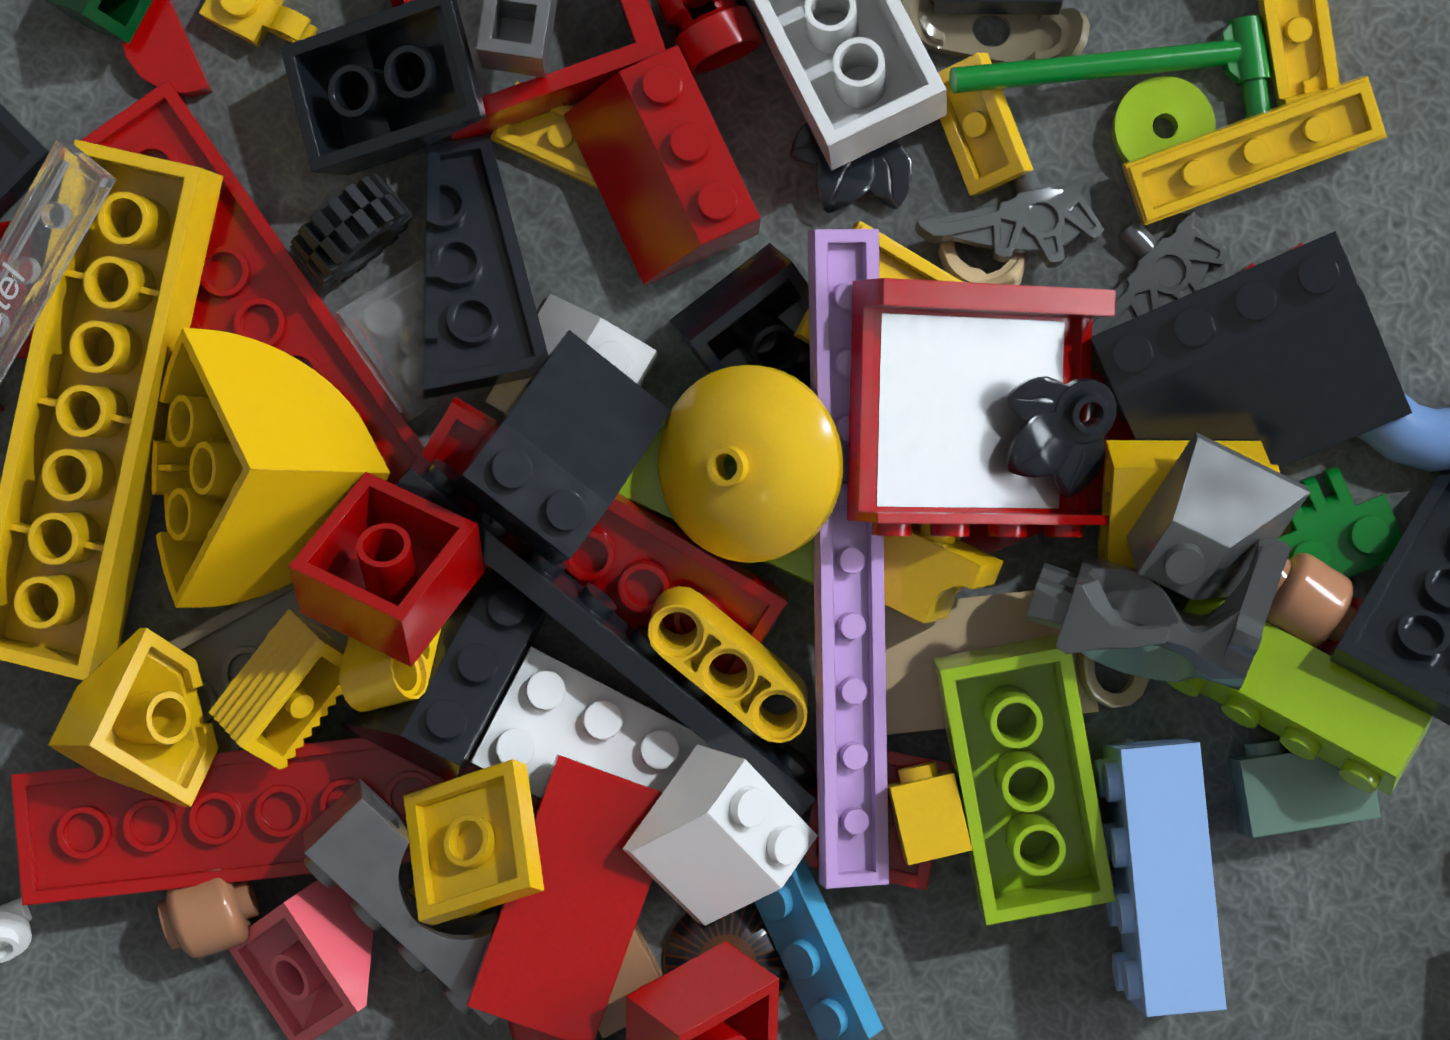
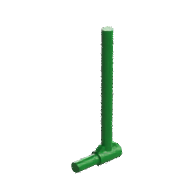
(1239, 51)

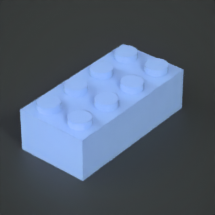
(1161, 876)

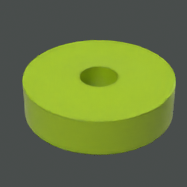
(1154, 99)

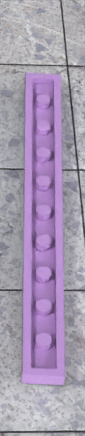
(847, 598)

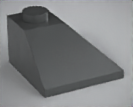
(1209, 519)

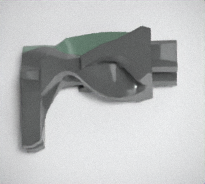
(1140, 631)

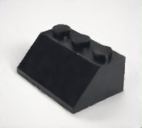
(467, 681)

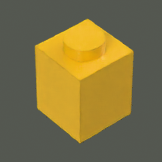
(928, 814)

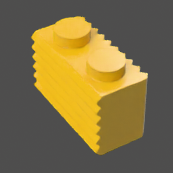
(282, 690)

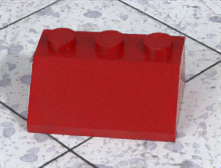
(662, 167)

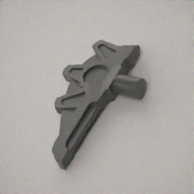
(1032, 222)
(1163, 269)

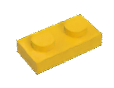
(983, 134)

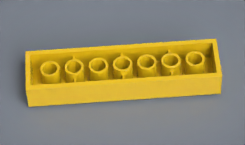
(90, 411)

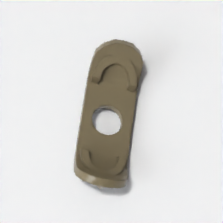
(1029, 34)

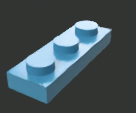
(818, 960)

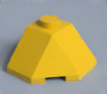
(141, 721)

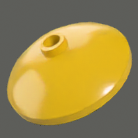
(784, 460)

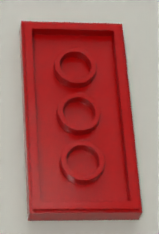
(563, 947)

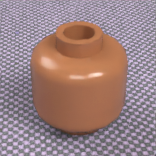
(1312, 601)
(208, 916)

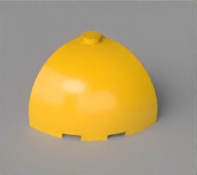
(248, 465)

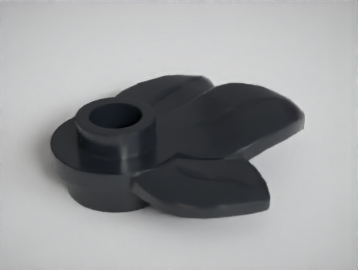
(882, 171)
(1052, 434)

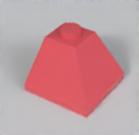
(309, 961)

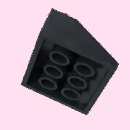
(1261, 358)

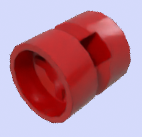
(714, 37)

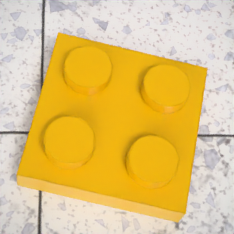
(473, 842)

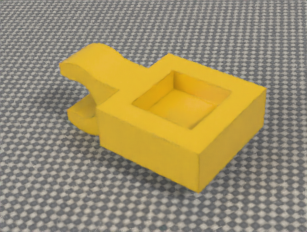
(256, 17)

